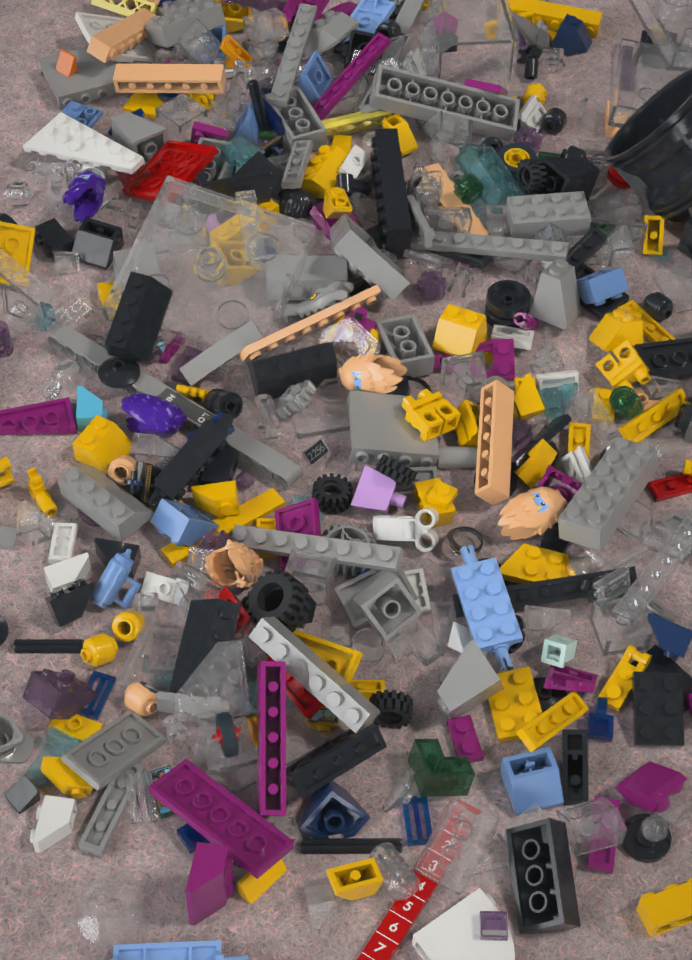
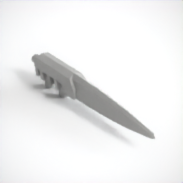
(533, 34)

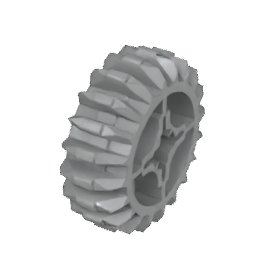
(351, 533)

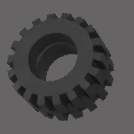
(269, 590)

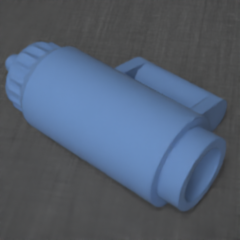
(112, 581)

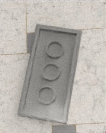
(113, 749)

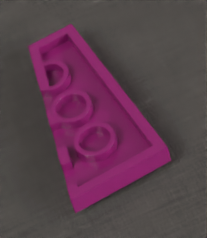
(39, 418)

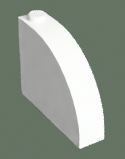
(457, 934)

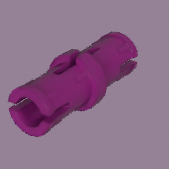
(525, 320)

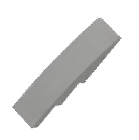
(220, 353)

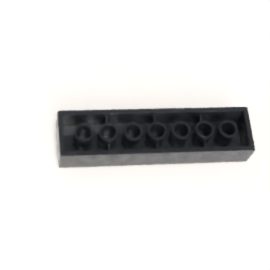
(390, 192)

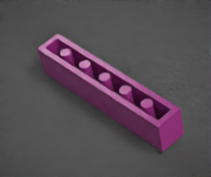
(271, 738)

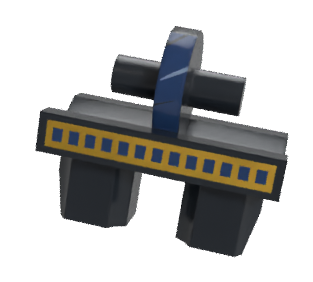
(273, 147)
(141, 481)

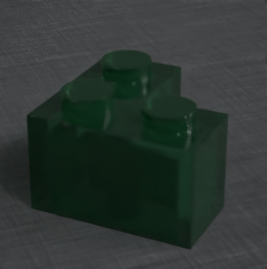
(439, 774)

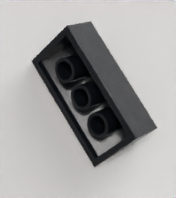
(138, 318)
(280, 371)
(205, 625)
(542, 877)

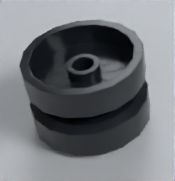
(504, 301)

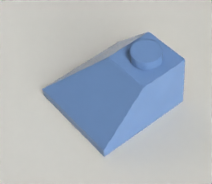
(314, 78)

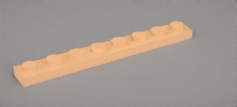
(306, 325)

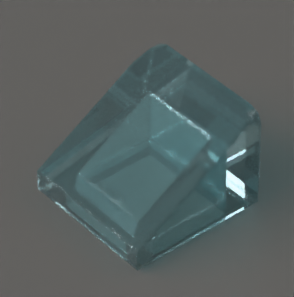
(45, 316)

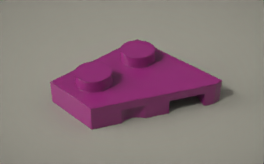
(207, 131)
(570, 679)

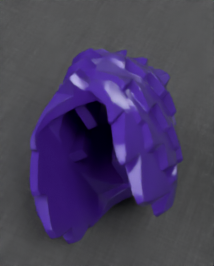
(85, 195)
(152, 415)

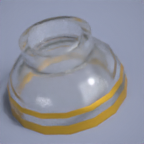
(580, 566)

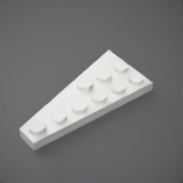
(76, 141)

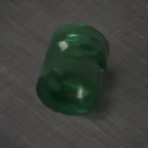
(626, 402)

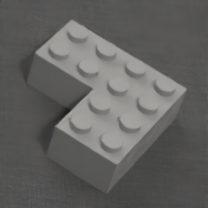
(178, 16)
(362, 254)

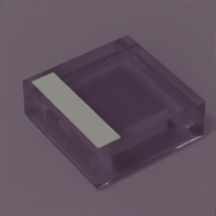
(493, 925)

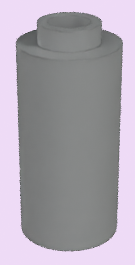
(457, 457)

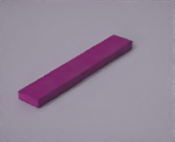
(351, 75)

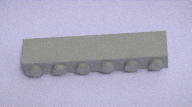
(314, 674)

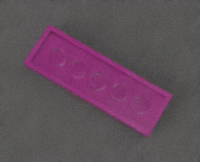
(221, 817)

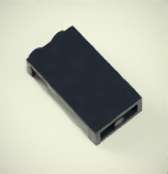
(255, 181)

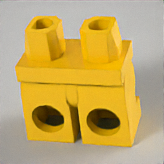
(627, 370)
(430, 414)

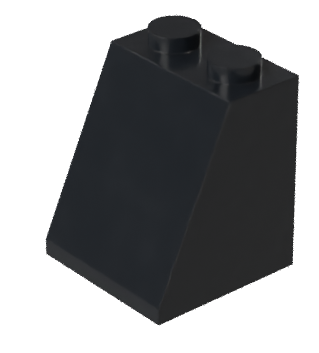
(569, 175)

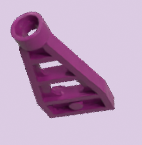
(502, 358)

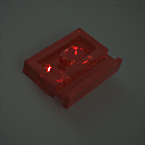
(135, 179)

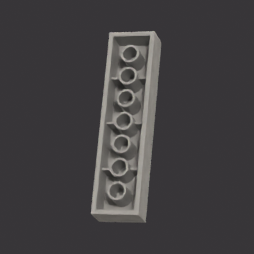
(425, 96)

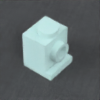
(558, 650)

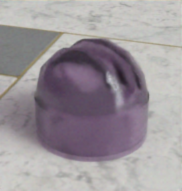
(244, 480)

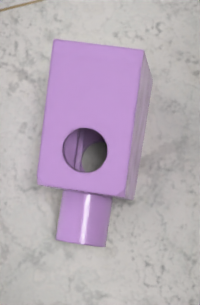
(376, 492)

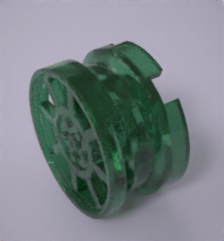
(467, 187)

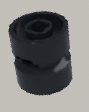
(223, 401)

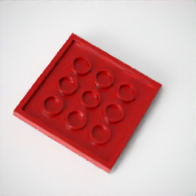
(176, 160)

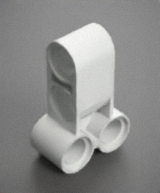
(407, 528)

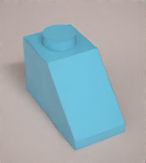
(88, 407)

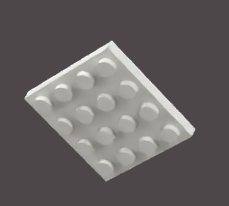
(92, 24)

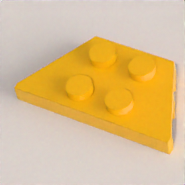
(534, 564)

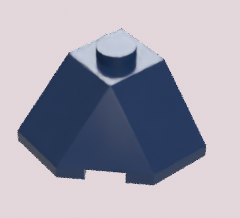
(572, 36)
(670, 636)
(332, 813)

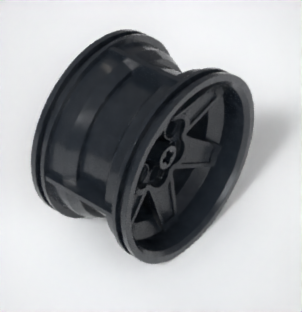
(656, 148)

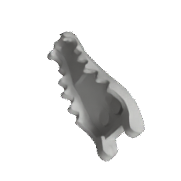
(319, 300)

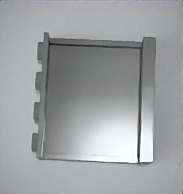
(88, 84)
(381, 428)

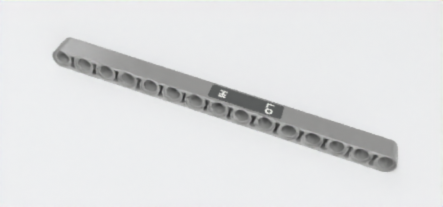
(250, 450)

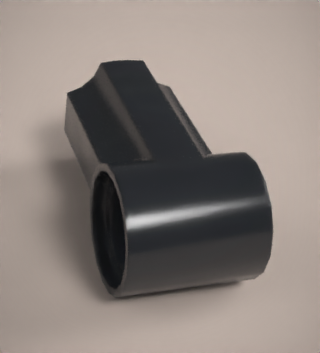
(352, 185)

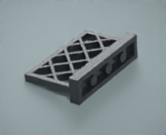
(334, 759)

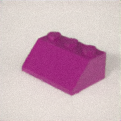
(209, 881)

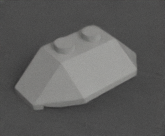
(329, 31)

